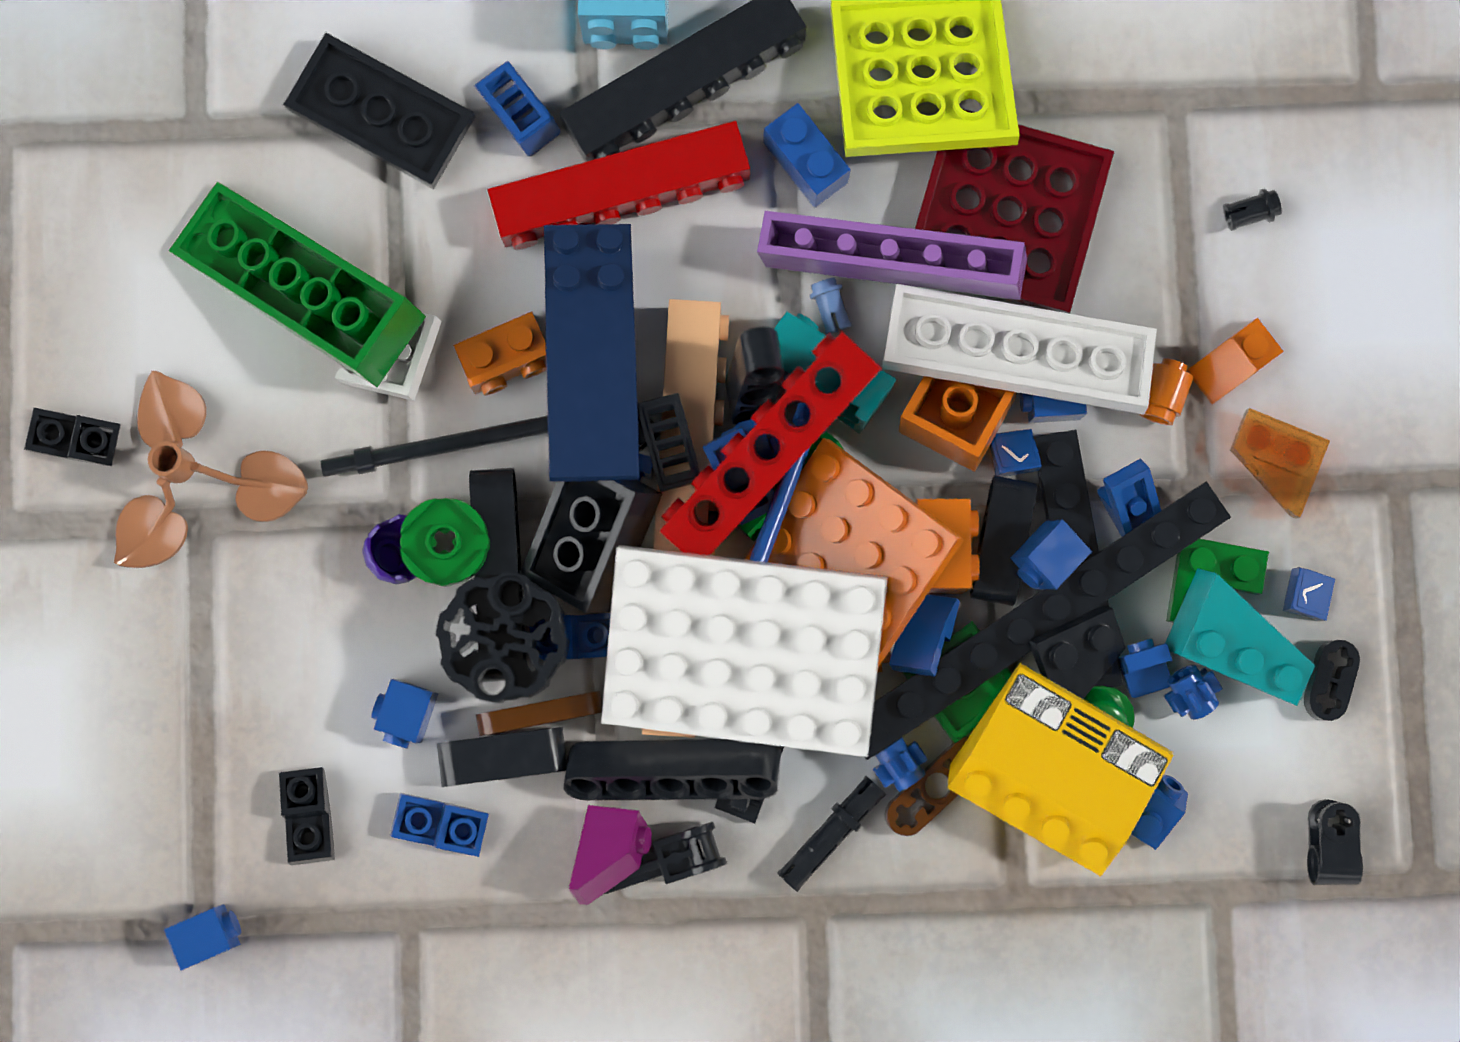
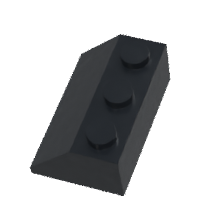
(580, 538)

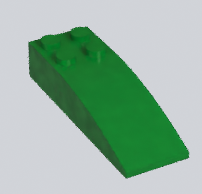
(298, 283)

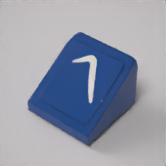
(1015, 453)
(1309, 593)

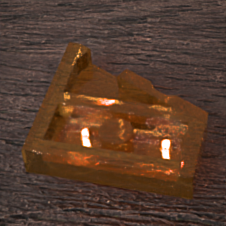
(1280, 458)

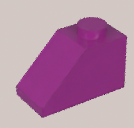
(608, 850)

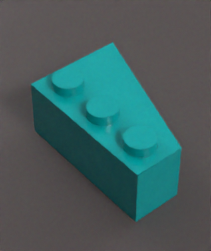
(797, 340)
(1234, 639)

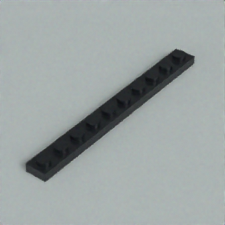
(1080, 593)

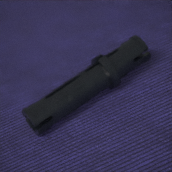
(831, 833)

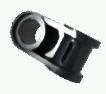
(1336, 850)

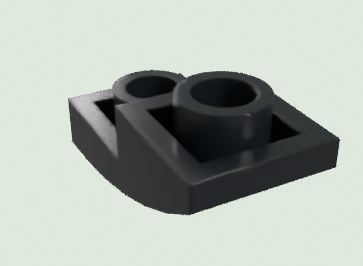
(72, 437)
(306, 816)

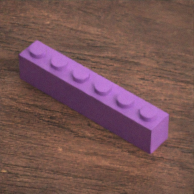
(893, 254)

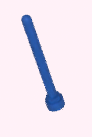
(781, 497)

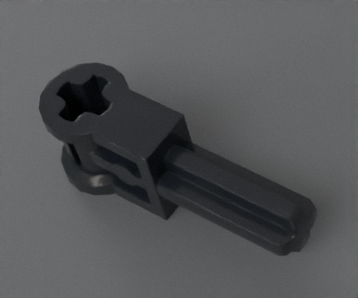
(677, 857)

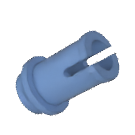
(829, 303)

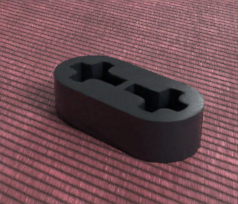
(1341, 683)

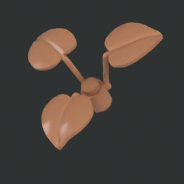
(167, 414)

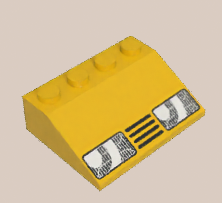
(1059, 769)

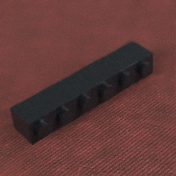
(683, 76)

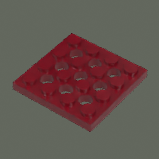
(1076, 208)

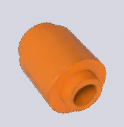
(1167, 391)

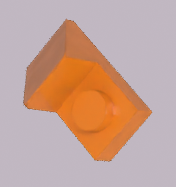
(1235, 361)

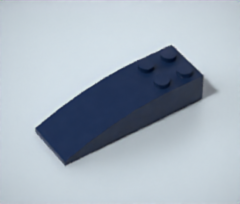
(590, 353)

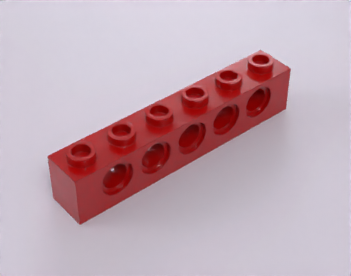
(856, 371)

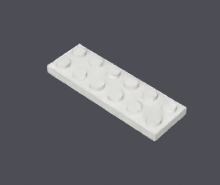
(1020, 349)

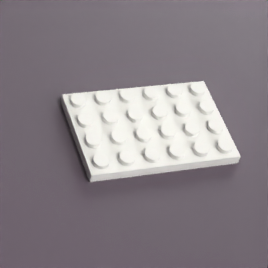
(743, 650)

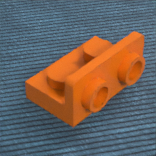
(503, 354)

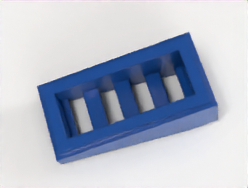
(533, 130)

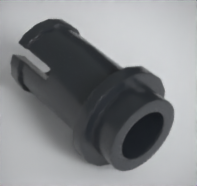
(1253, 209)

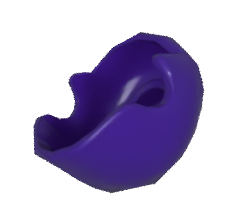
(383, 552)

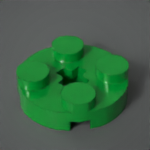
(419, 541)

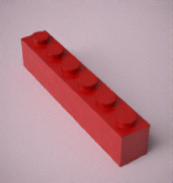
(621, 184)

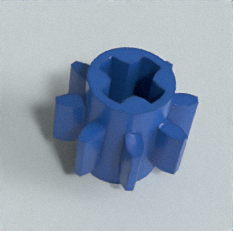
(1193, 692)
(900, 764)

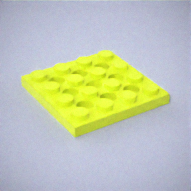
(909, 129)

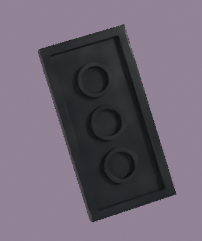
(379, 110)

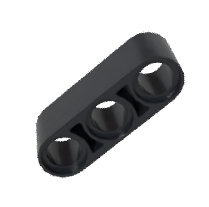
(754, 372)
(1002, 533)
(502, 757)

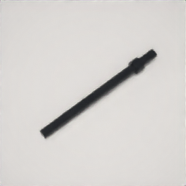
(367, 460)

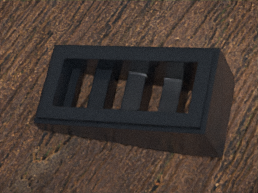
(661, 405)

